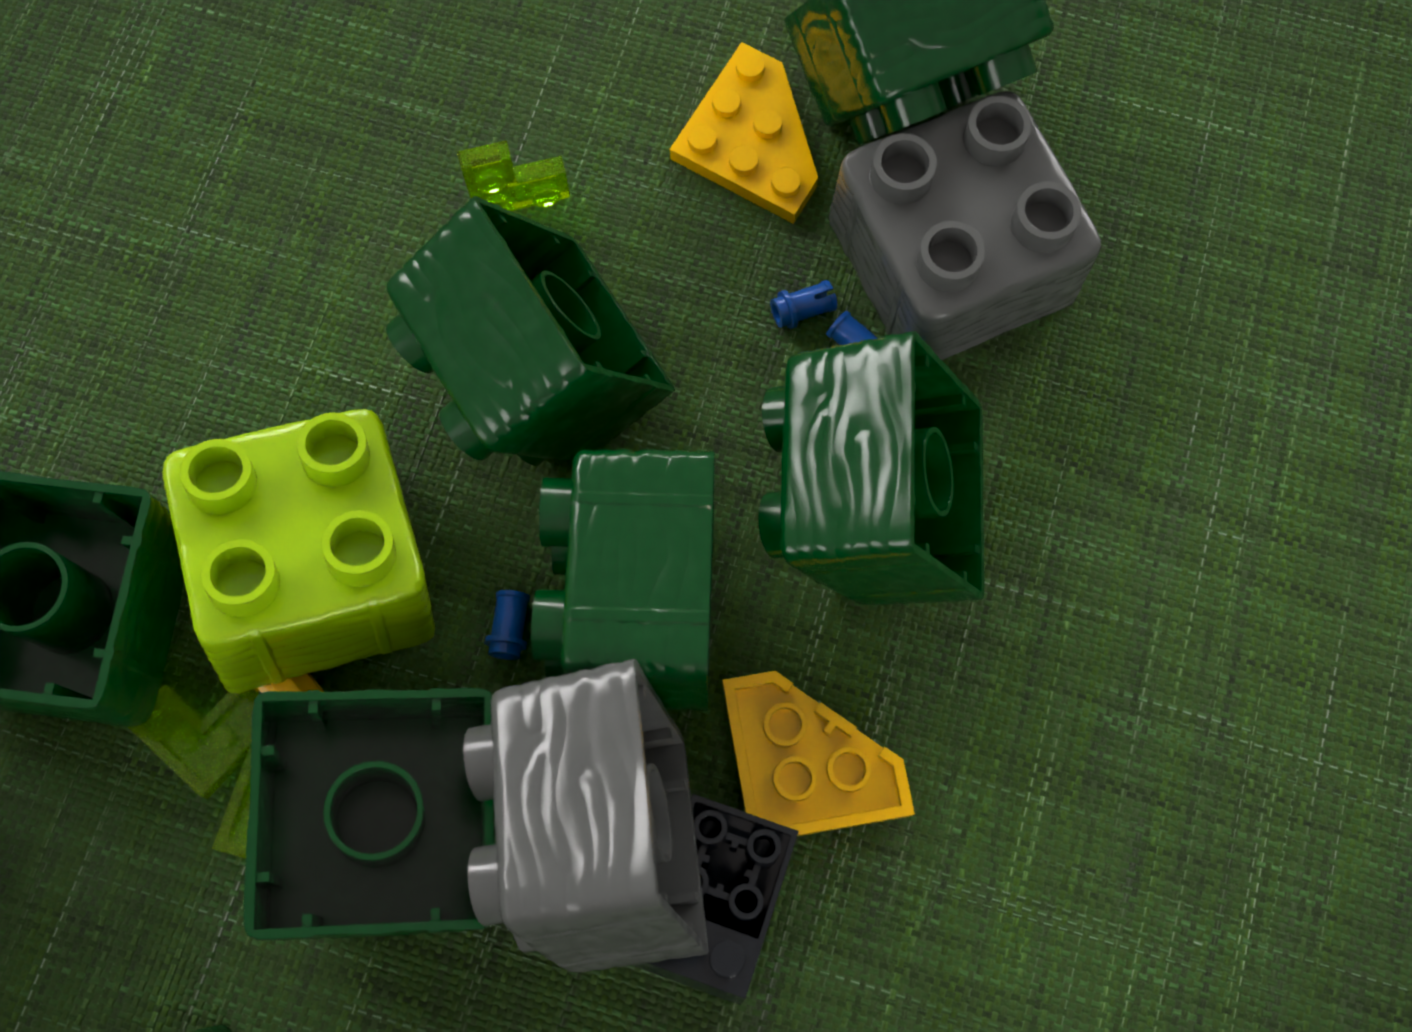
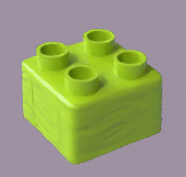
(297, 549)

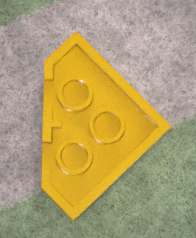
(751, 136)
(807, 762)

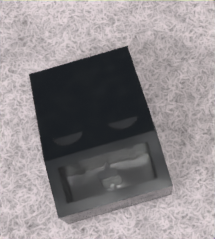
(741, 878)

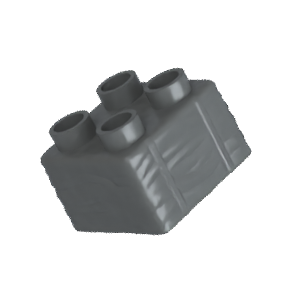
(964, 225)
(588, 822)

